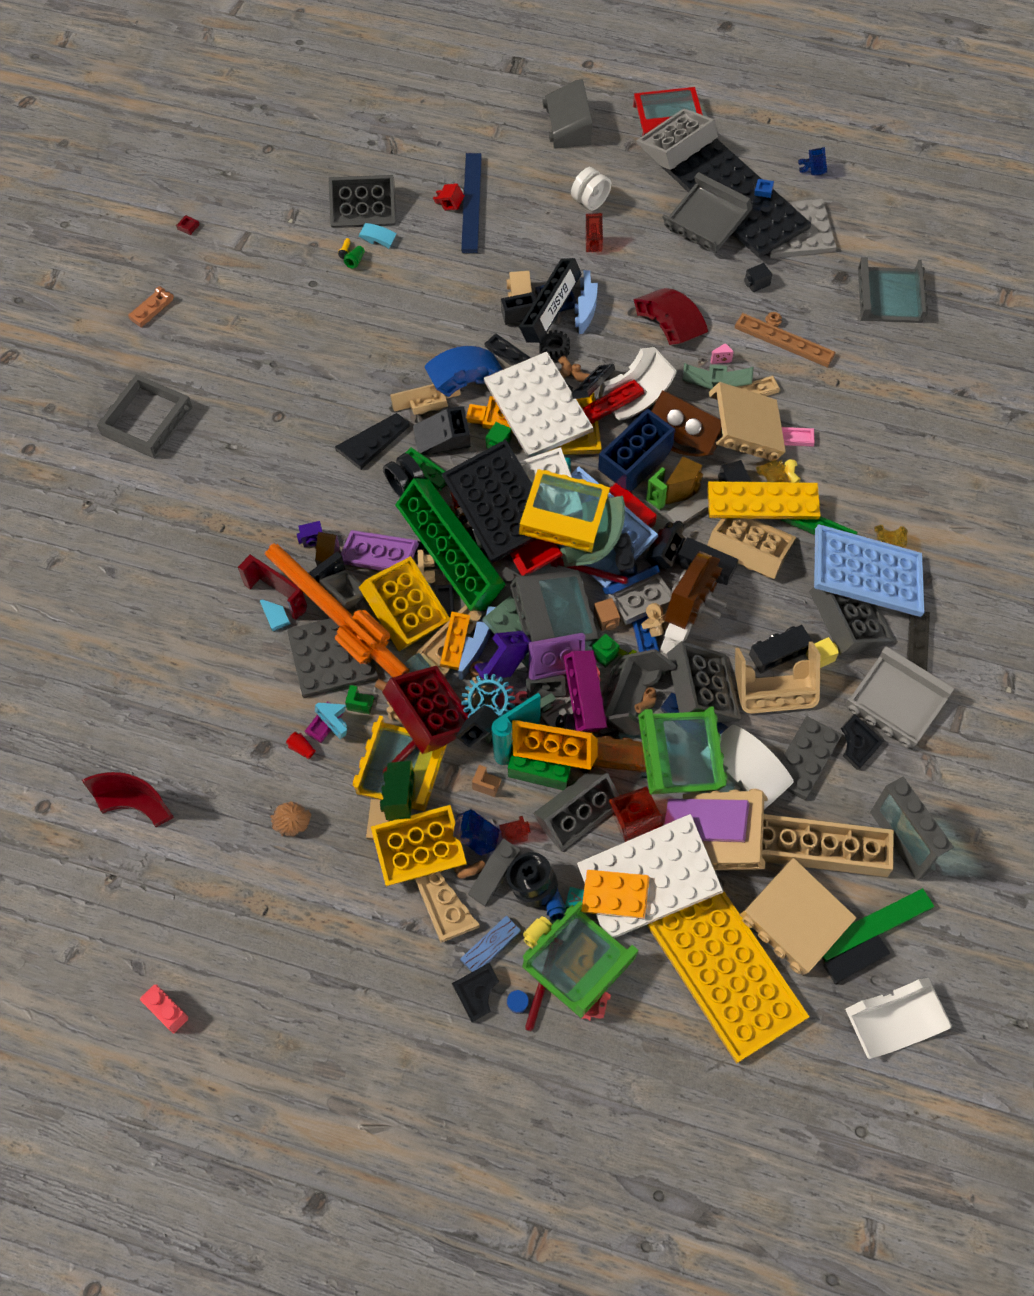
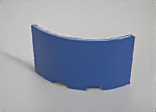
(461, 366)

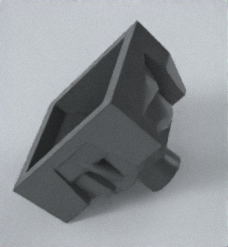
(344, 589)

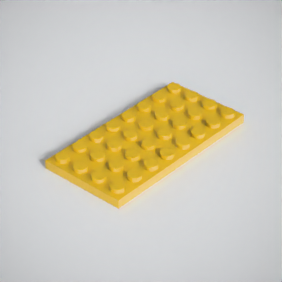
(729, 975)

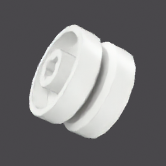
(591, 188)

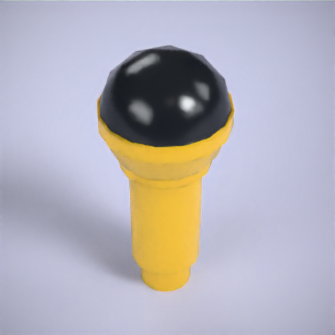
(344, 250)

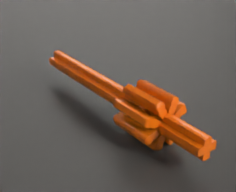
(357, 633)

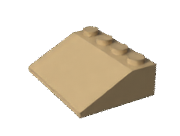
(753, 543)

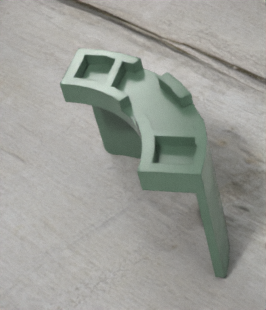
(606, 537)

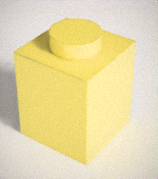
(828, 651)

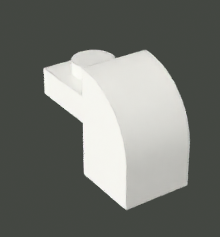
(674, 636)

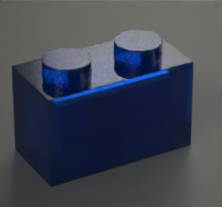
(476, 832)

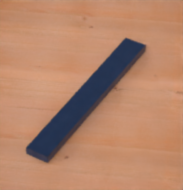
(471, 203)

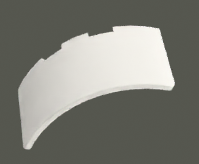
(651, 373)
(752, 764)
(898, 1020)

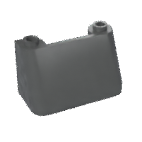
(569, 115)

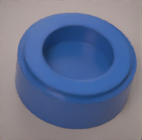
(517, 1001)

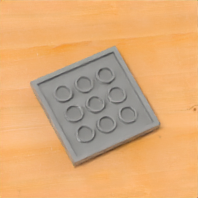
(814, 240)

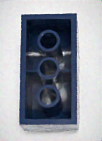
(637, 451)

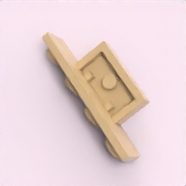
(421, 399)

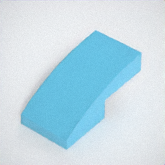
(376, 233)

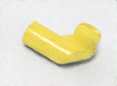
(790, 469)

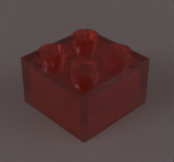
(635, 813)

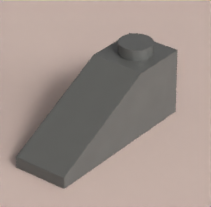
(494, 872)

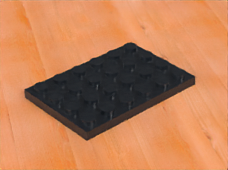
(492, 497)

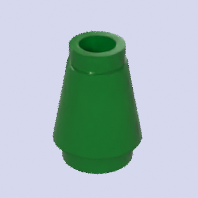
(354, 257)

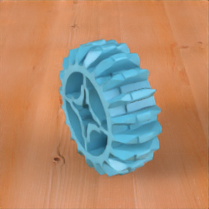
(495, 694)

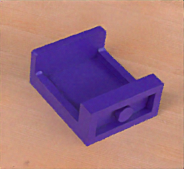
(511, 651)

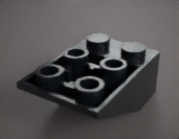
(443, 432)

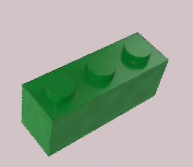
(539, 772)

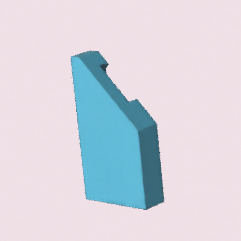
(275, 615)

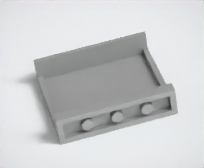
(899, 698)

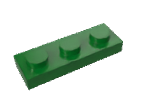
(429, 469)

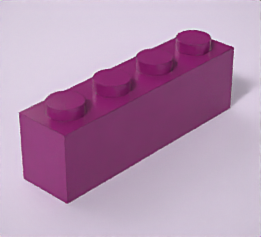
(585, 691)

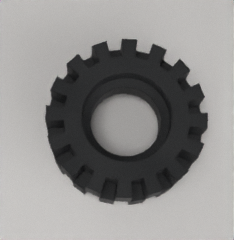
(555, 338)

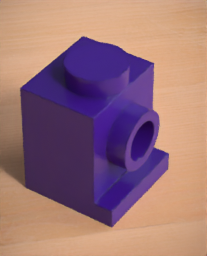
(309, 533)

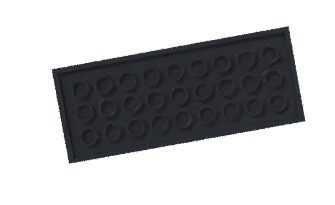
(770, 220)

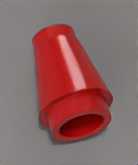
(300, 745)

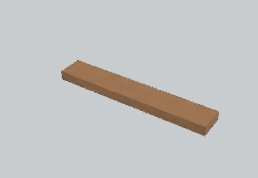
(785, 340)

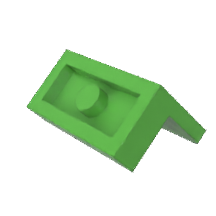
(657, 489)

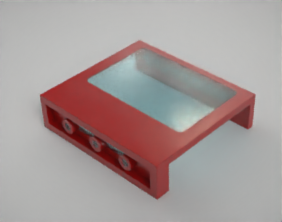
(660, 105)

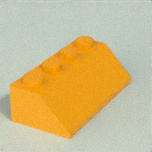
(554, 744)

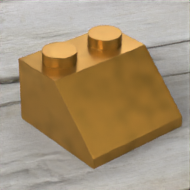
(684, 481)

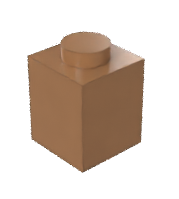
(606, 614)

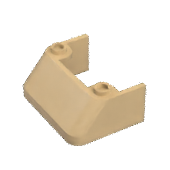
(779, 692)

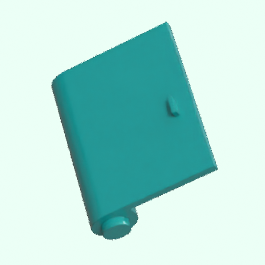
(502, 727)

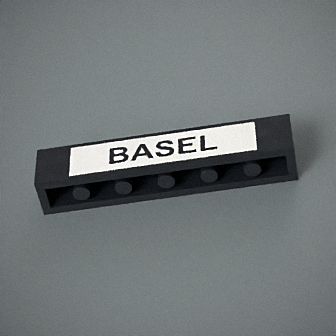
(550, 300)

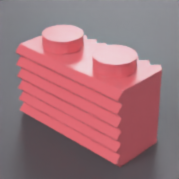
(164, 1008)

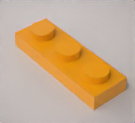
(454, 640)

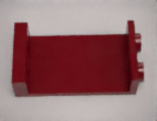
(254, 570)

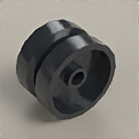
(402, 473)
(532, 879)

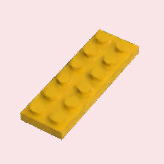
(763, 500)

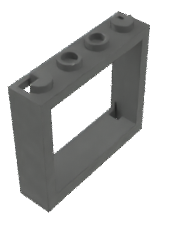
(163, 432)

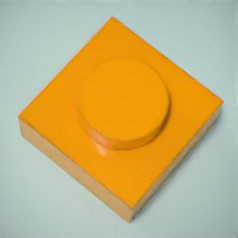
(476, 414)

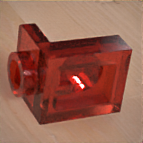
(515, 831)

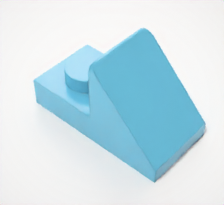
(329, 714)

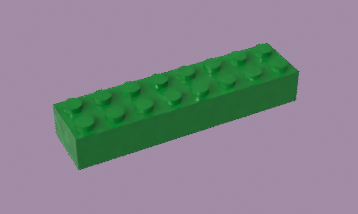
(450, 545)

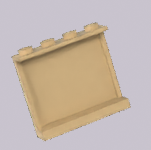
(749, 422)
(738, 855)
(797, 917)

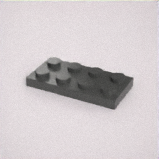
(809, 755)

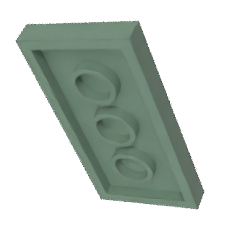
(505, 619)

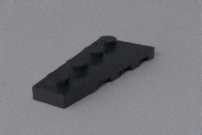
(370, 442)

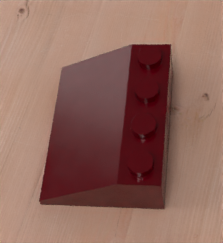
(426, 707)

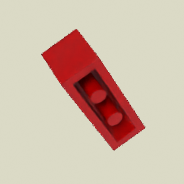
(634, 505)

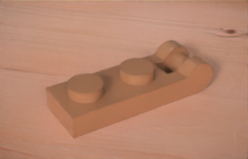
(151, 307)

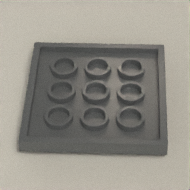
(323, 662)

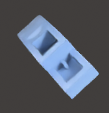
(586, 302)

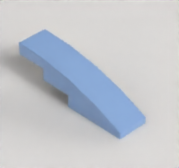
(474, 646)

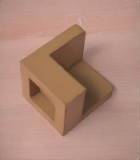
(485, 782)

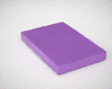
(547, 655)

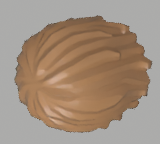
(290, 819)

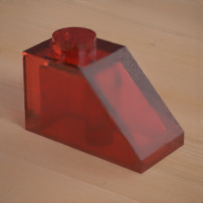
(594, 232)

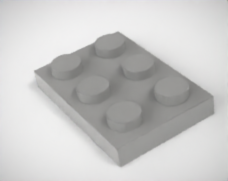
(634, 600)

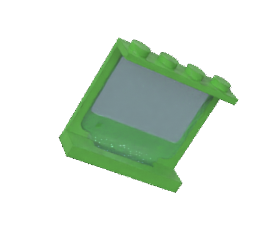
(682, 751)
(577, 960)

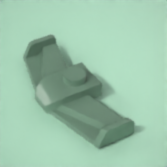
(717, 374)

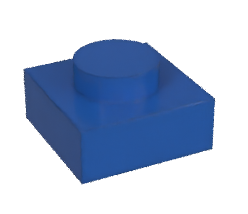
(764, 188)

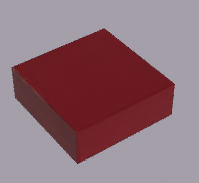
(187, 225)

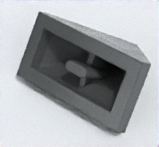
(545, 686)

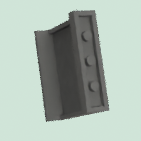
(708, 213)

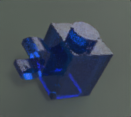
(816, 161)

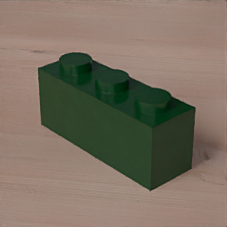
(398, 790)

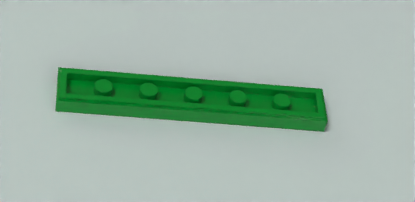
(880, 922)

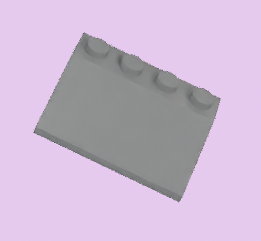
(678, 138)

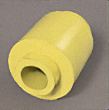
(535, 931)

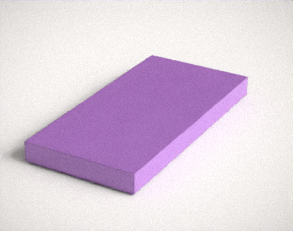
(376, 550)
(713, 818)

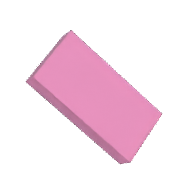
(798, 436)

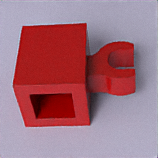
(449, 197)

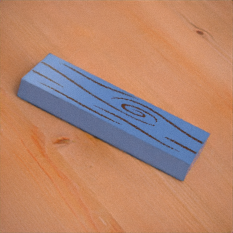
(491, 944)

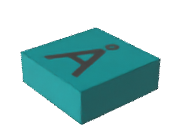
(574, 896)

